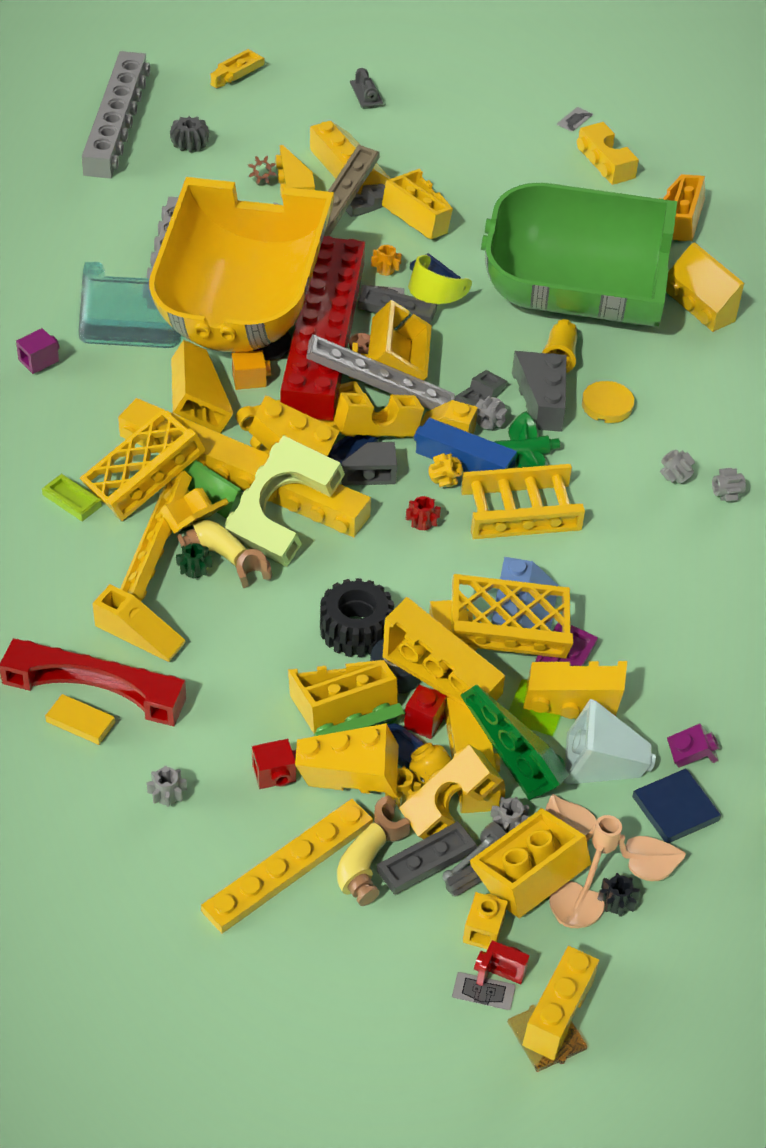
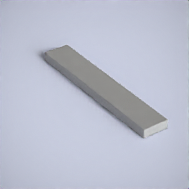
(375, 373)

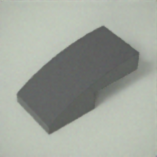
(367, 201)
(481, 387)

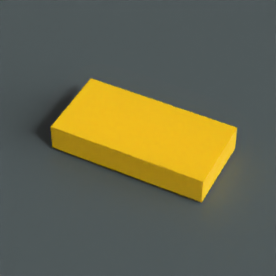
(80, 719)

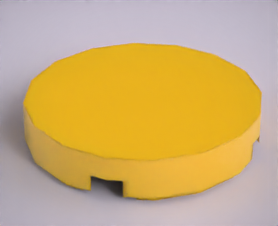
(608, 401)

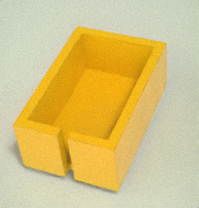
(401, 349)

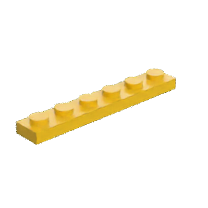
(153, 539)
(286, 866)

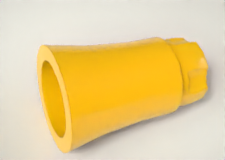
(563, 341)

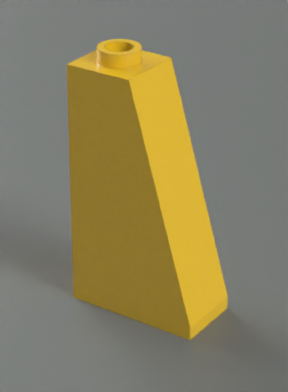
(197, 388)

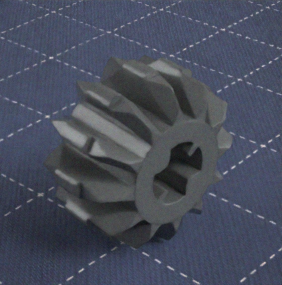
(189, 133)

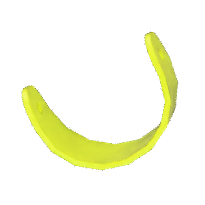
(434, 287)

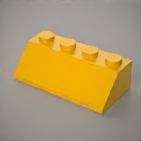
(334, 148)

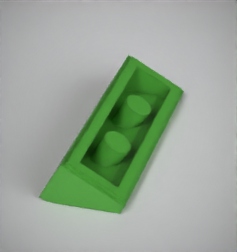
(215, 487)

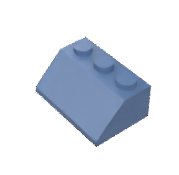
(529, 572)

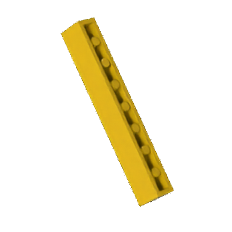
(463, 727)

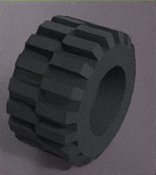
(350, 600)

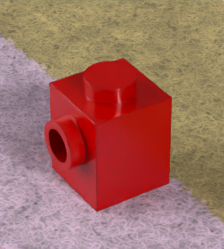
(425, 711)
(274, 763)

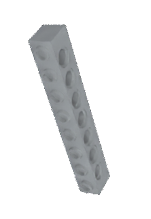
(115, 115)

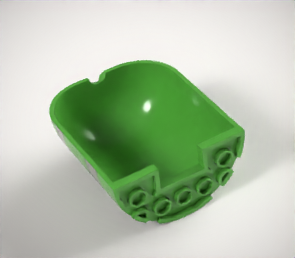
(581, 251)

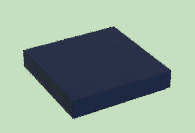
(676, 806)

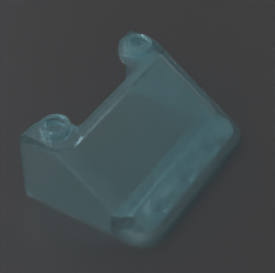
(121, 312)

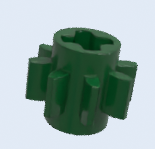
(194, 560)

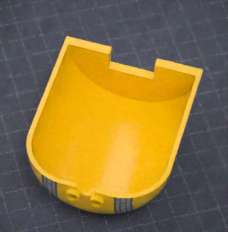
(237, 268)

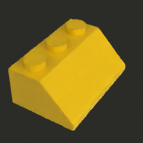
(705, 288)
(532, 861)

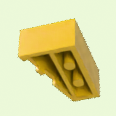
(277, 419)
(351, 759)

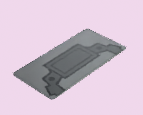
(574, 119)

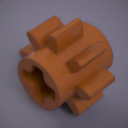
(268, 167)

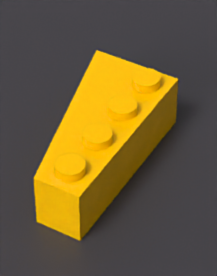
(436, 655)

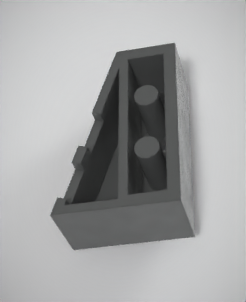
(543, 385)

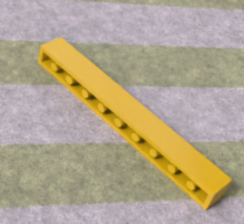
(238, 463)

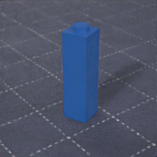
(472, 451)

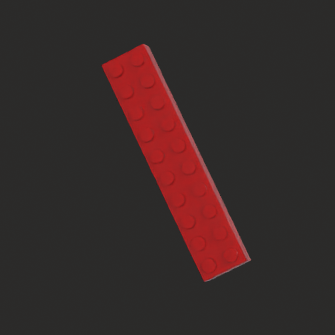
(329, 315)

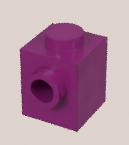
(37, 350)

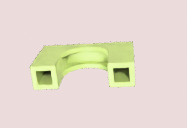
(287, 464)

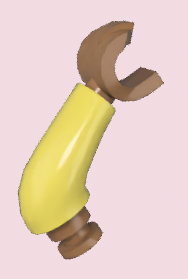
(220, 540)
(354, 866)

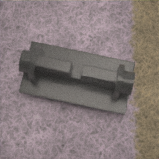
(365, 89)

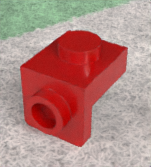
(502, 961)

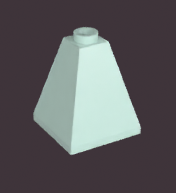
(604, 748)

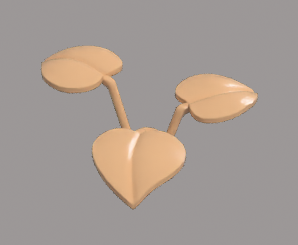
(647, 856)

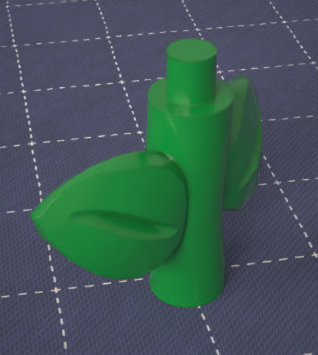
(525, 440)

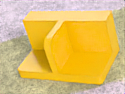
(190, 509)

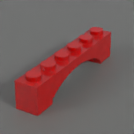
(34, 664)

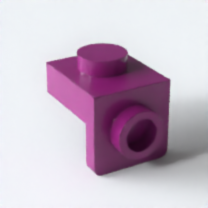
(693, 745)

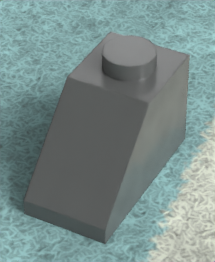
(371, 465)

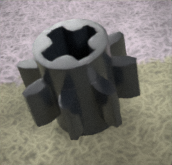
(618, 894)

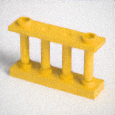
(522, 521)

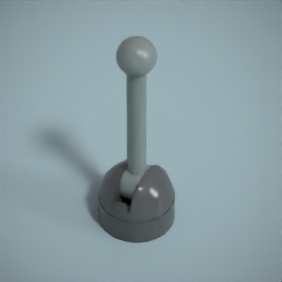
(488, 836)

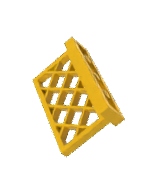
(153, 473)
(510, 635)

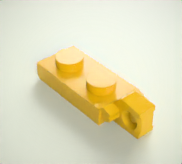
(236, 68)

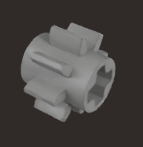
(490, 413)
(677, 466)
(728, 484)
(166, 786)
(509, 813)

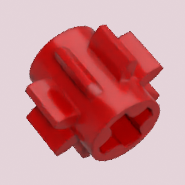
(423, 513)

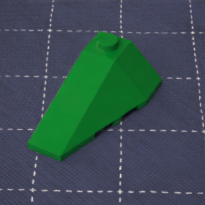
(523, 752)

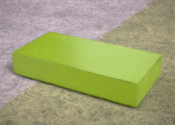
(71, 497)

